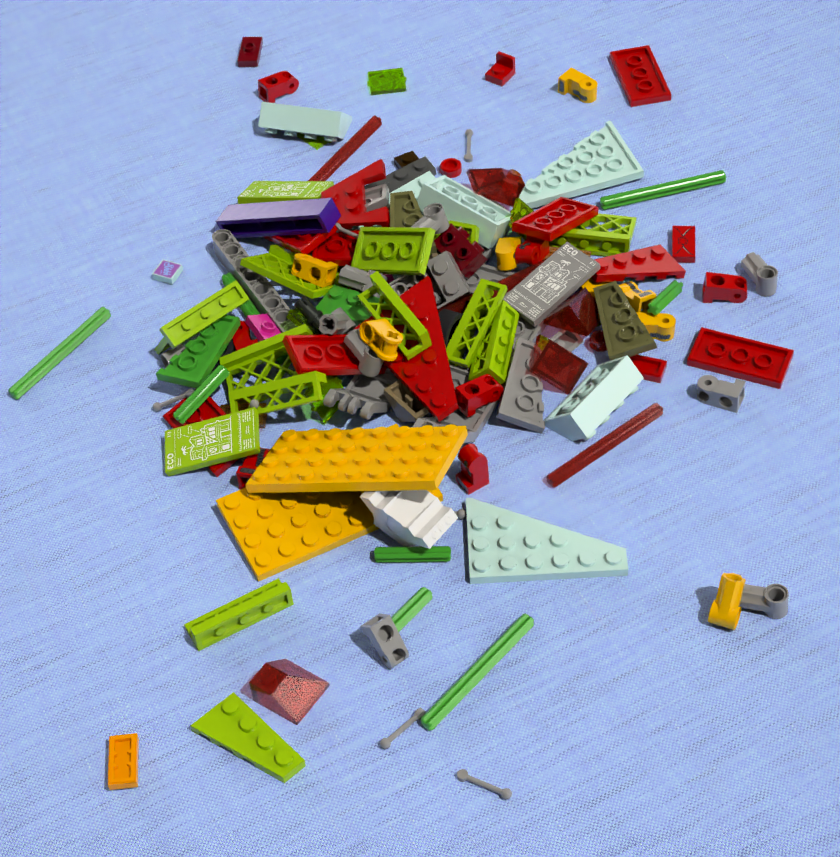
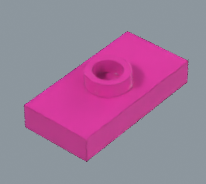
(262, 326)

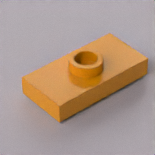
(123, 761)

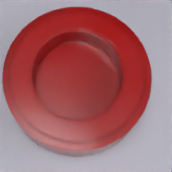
(451, 167)

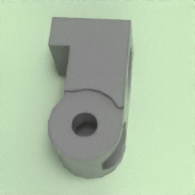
(721, 393)
(385, 640)

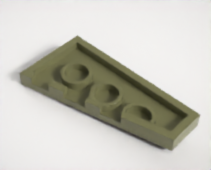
(405, 211)
(620, 323)

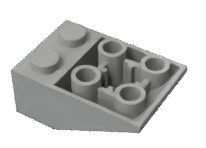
(446, 279)

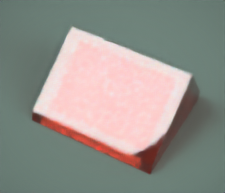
(575, 314)
(556, 364)

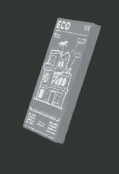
(551, 283)

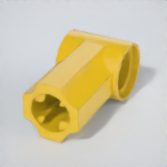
(726, 607)

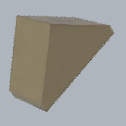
(404, 403)

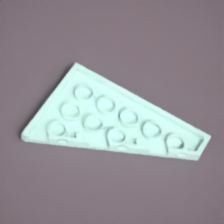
(592, 165)
(521, 548)

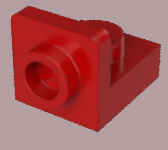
(502, 70)

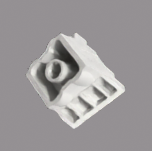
(409, 515)

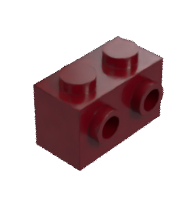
(466, 254)

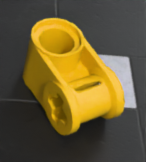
(381, 338)

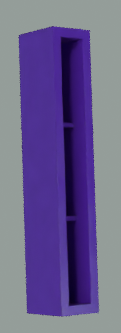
(279, 218)

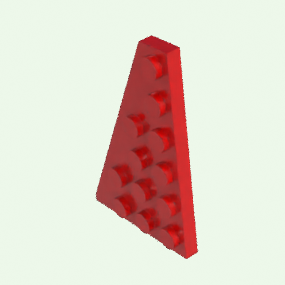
(428, 372)

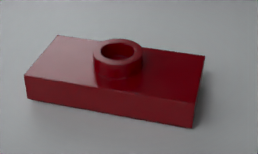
(250, 51)

